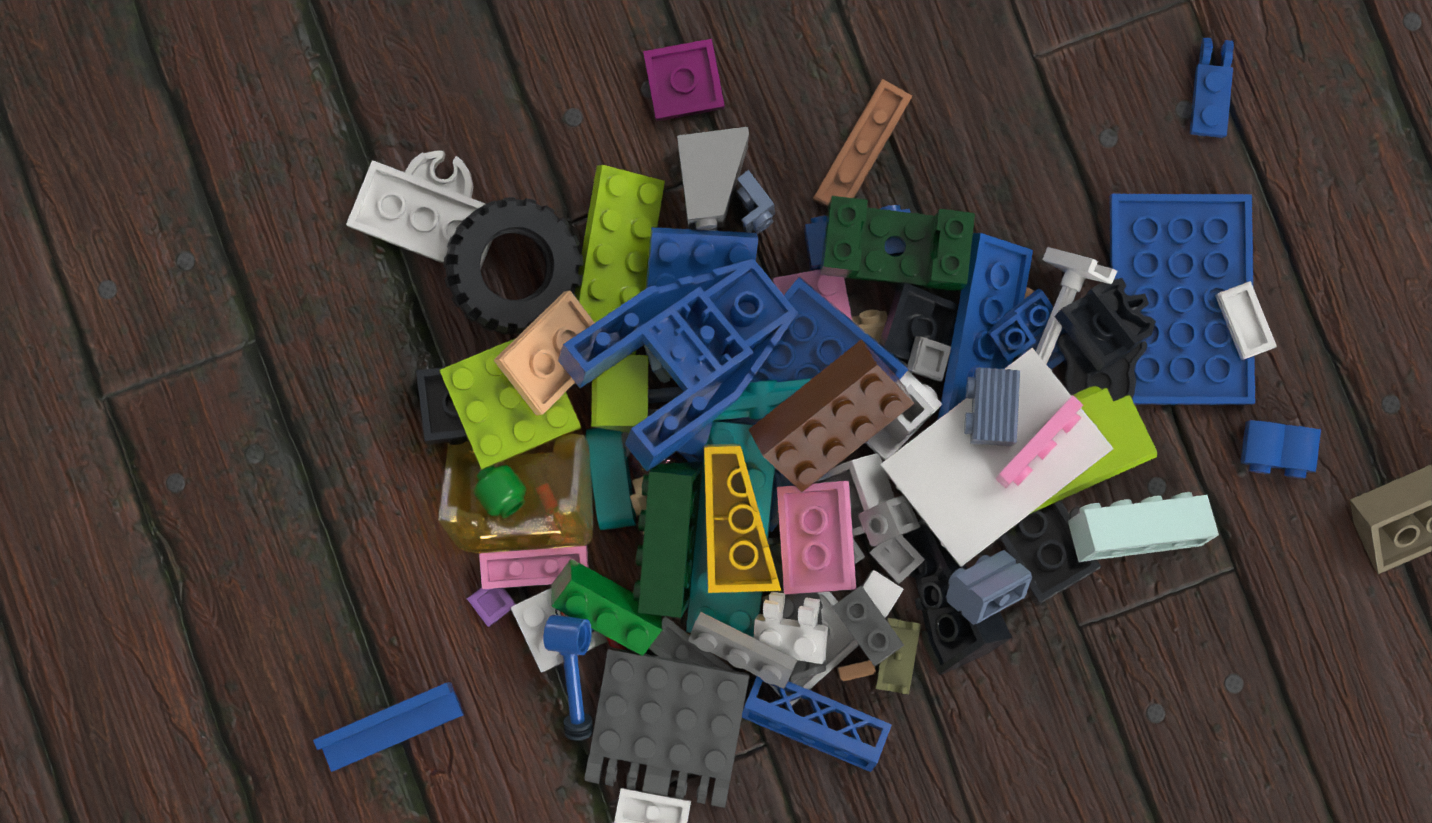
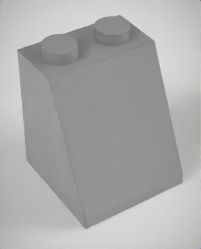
(710, 173)

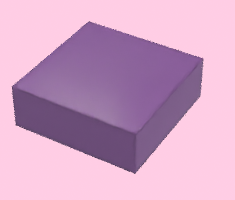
(491, 604)

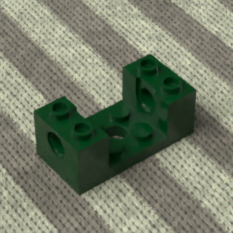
(934, 246)

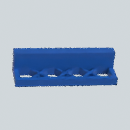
(390, 726)
(814, 734)

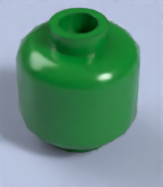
(500, 491)

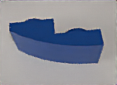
(1021, 325)

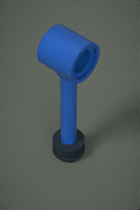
(571, 638)

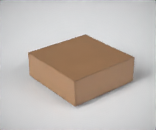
(855, 670)

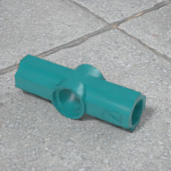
(761, 398)

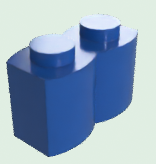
(1280, 447)

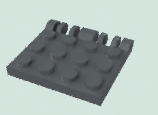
(668, 719)

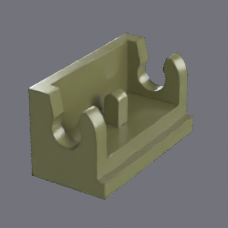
(896, 671)

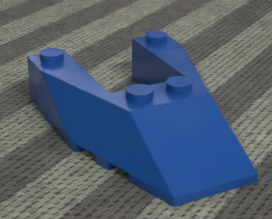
(704, 333)

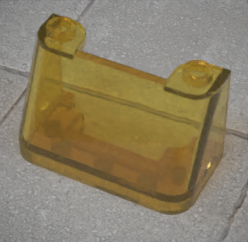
(556, 498)

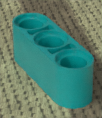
(610, 479)

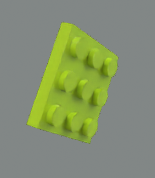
(496, 414)

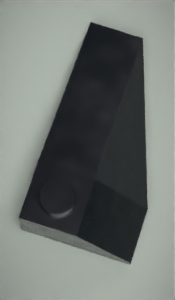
(948, 634)

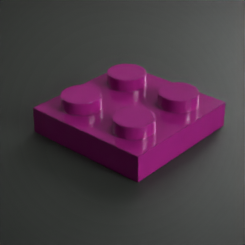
(684, 80)

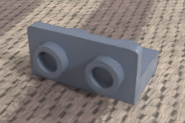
(756, 202)

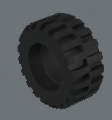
(501, 218)

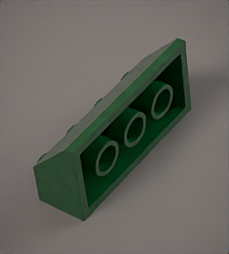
(668, 538)

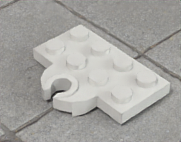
(415, 206)

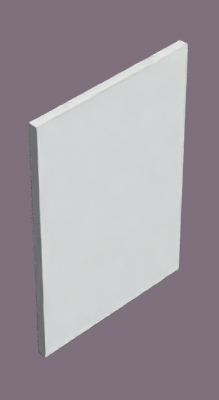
(956, 481)

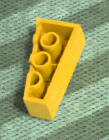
(735, 533)

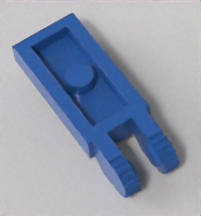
(1212, 92)

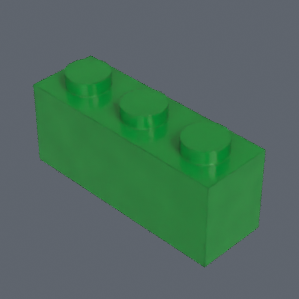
(606, 605)

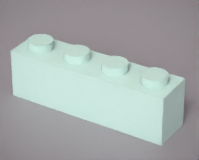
(1142, 526)

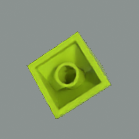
(621, 395)

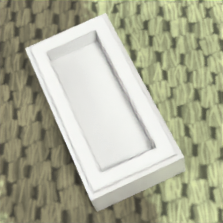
(1245, 320)

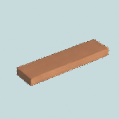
(864, 143)

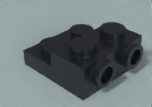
(917, 315)

